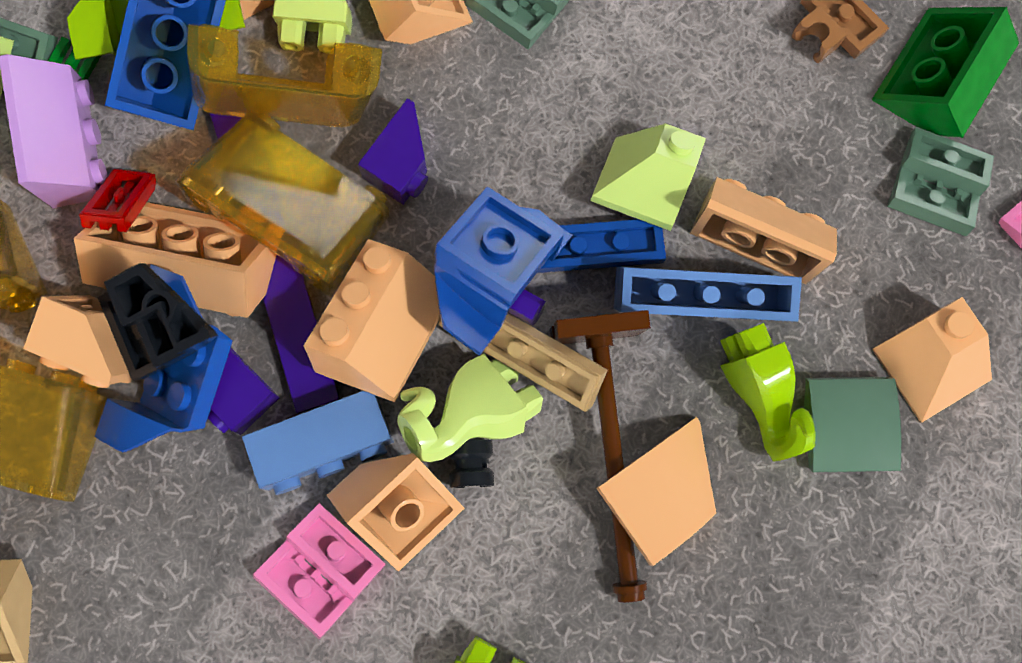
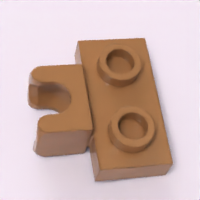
(840, 23)

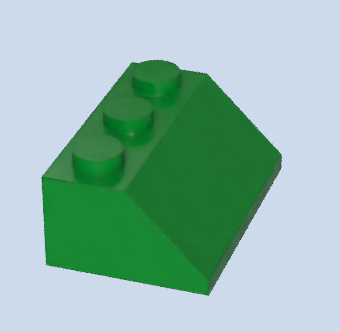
(949, 68)

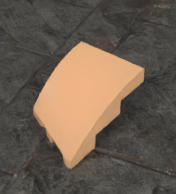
(664, 493)

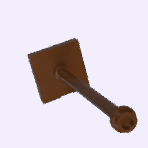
(599, 335)

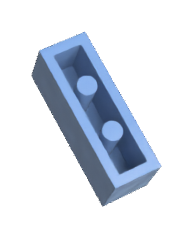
(318, 442)

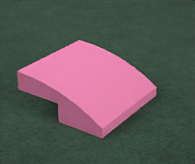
(335, 555)

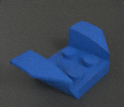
(489, 263)
(172, 398)

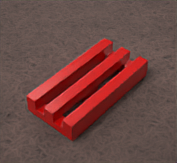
(127, 200)

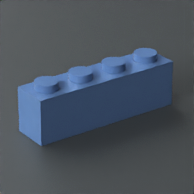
(707, 294)

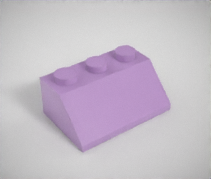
(52, 130)

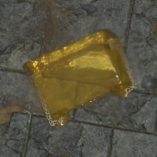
(285, 199)

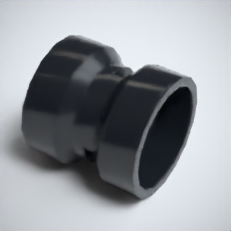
(471, 464)

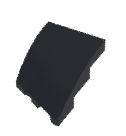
(151, 322)

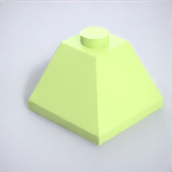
(649, 173)

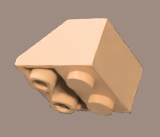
(77, 336)

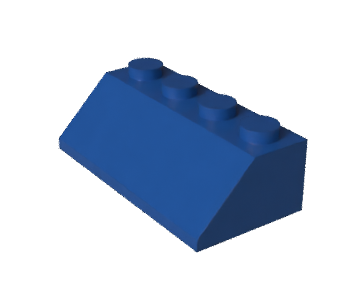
(152, 59)

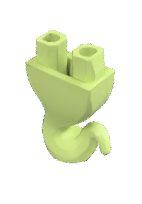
(327, 17)
(476, 406)

